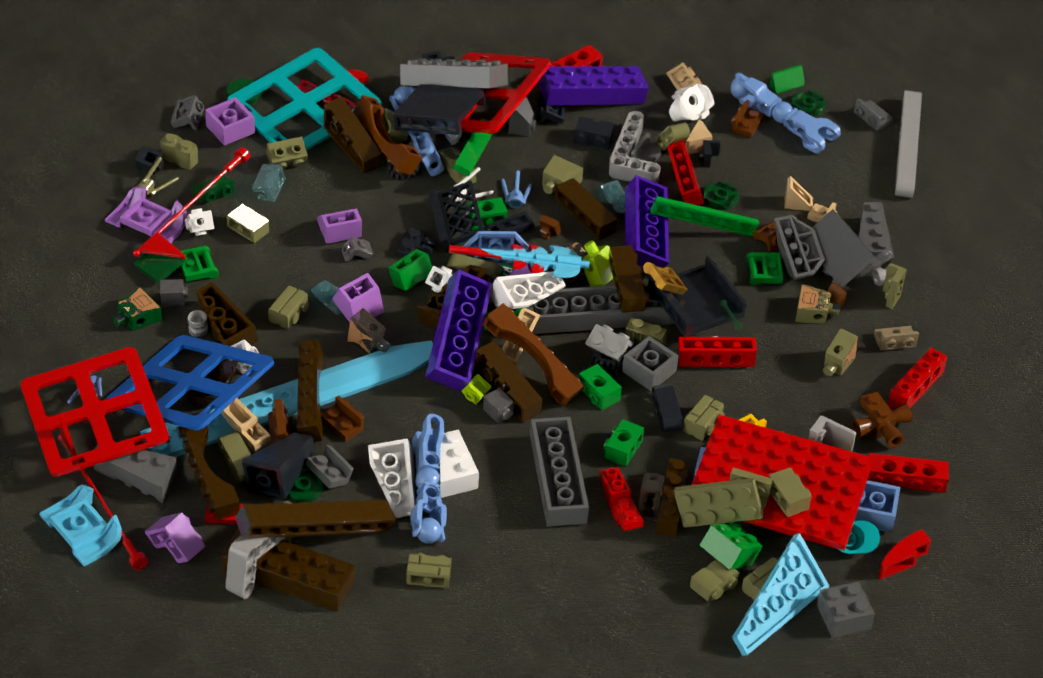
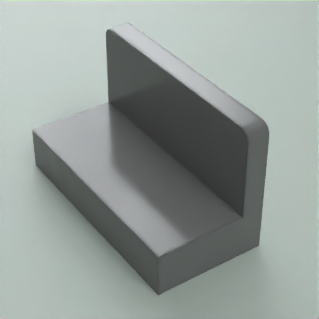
(645, 150)

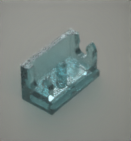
(269, 181)

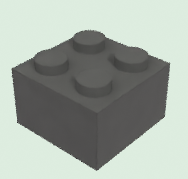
(650, 363)
(845, 609)

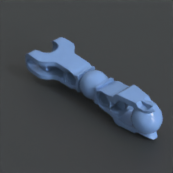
(808, 128)
(421, 140)
(427, 452)

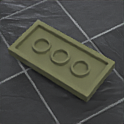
(718, 502)

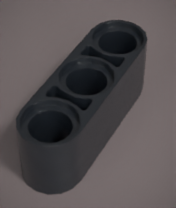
(667, 408)

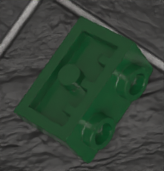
(218, 190)

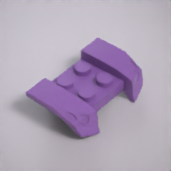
(147, 216)

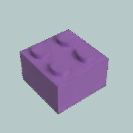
(230, 121)

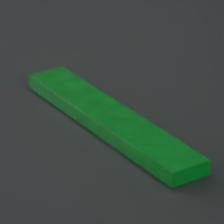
(472, 152)
(704, 216)

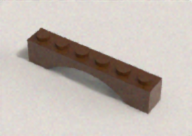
(371, 116)
(507, 326)

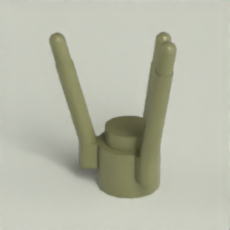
(146, 182)

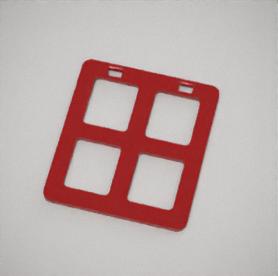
(514, 96)
(94, 411)

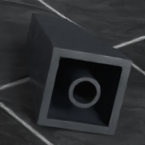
(278, 465)

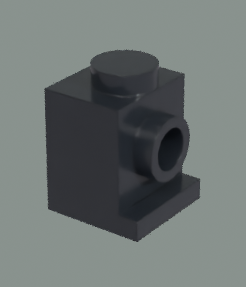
(147, 157)

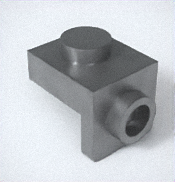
(356, 247)

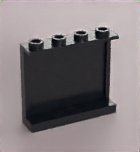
(437, 108)
(700, 305)

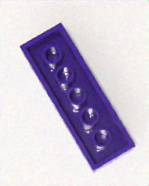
(593, 85)
(642, 229)
(459, 330)

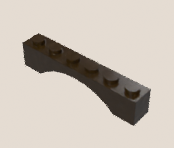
(308, 408)
(221, 496)

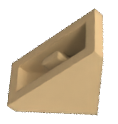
(696, 138)
(797, 197)

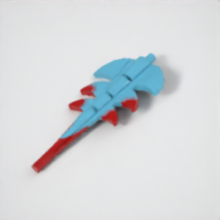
(563, 260)

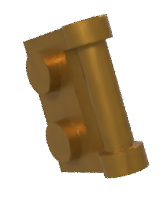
(665, 278)

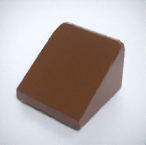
(837, 294)

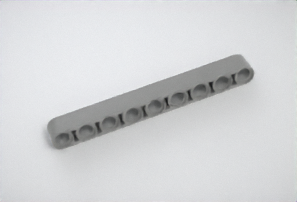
(908, 144)

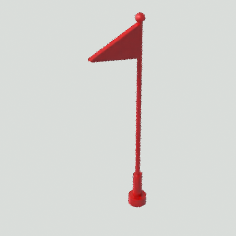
(157, 243)
(138, 559)

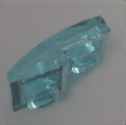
(615, 195)
(325, 292)

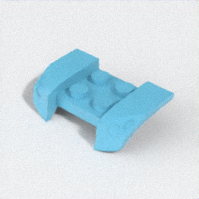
(83, 526)

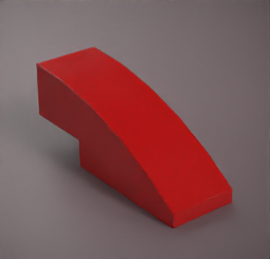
(905, 554)

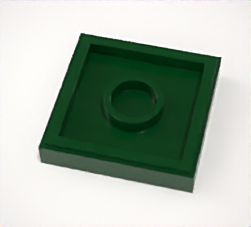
(158, 266)

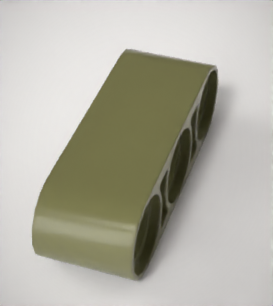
(672, 135)
(461, 262)
(234, 452)

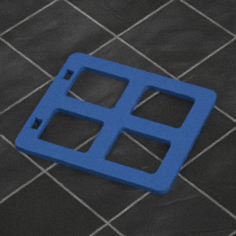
(195, 381)

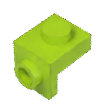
(476, 389)

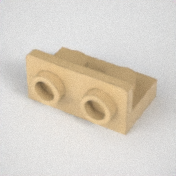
(682, 76)

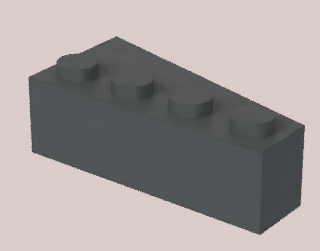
(874, 229)
(145, 470)

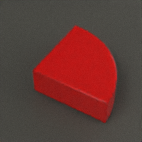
(359, 75)

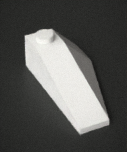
(524, 289)
(395, 473)

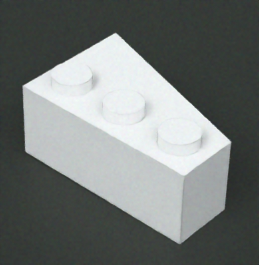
(456, 465)

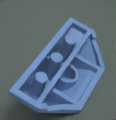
(496, 240)

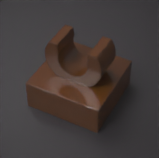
(549, 226)

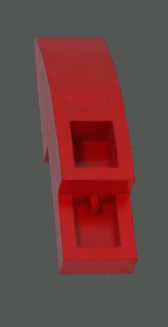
(619, 499)

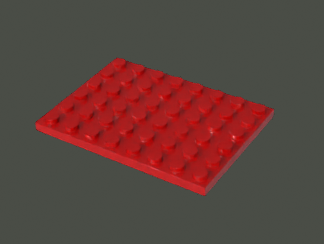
(829, 473)

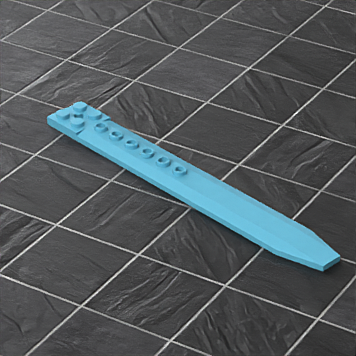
(338, 380)

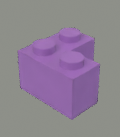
(176, 535)

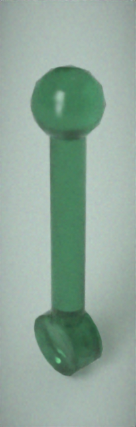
(738, 326)

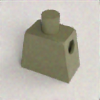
(559, 171)

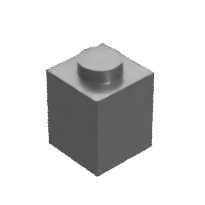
(172, 293)
(498, 405)

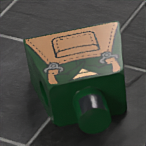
(137, 310)

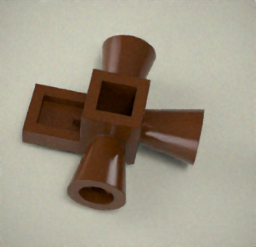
(881, 420)

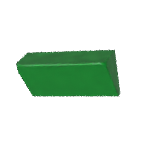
(787, 79)

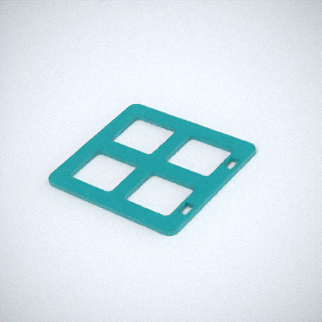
(301, 101)

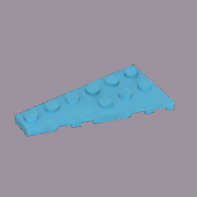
(787, 591)

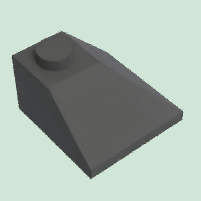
(521, 120)

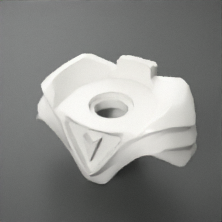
(683, 110)

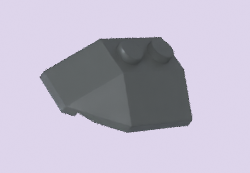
(798, 247)

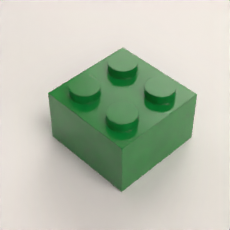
(731, 545)

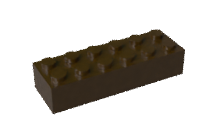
(302, 573)

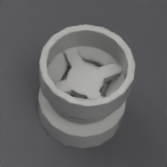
(879, 275)
(197, 323)

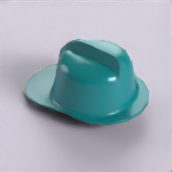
(863, 538)

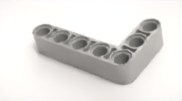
(621, 163)
(242, 562)

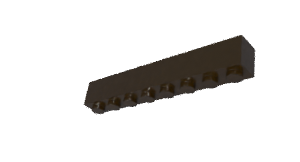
(314, 518)

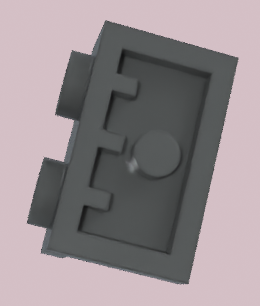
(187, 112)
(872, 114)
(330, 468)

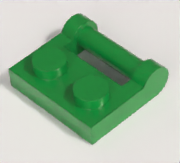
(192, 267)
(770, 267)

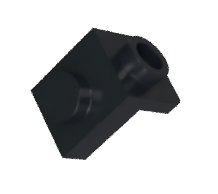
(709, 149)

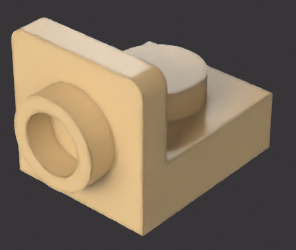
(819, 211)

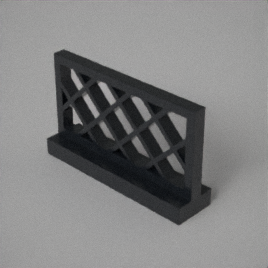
(441, 215)

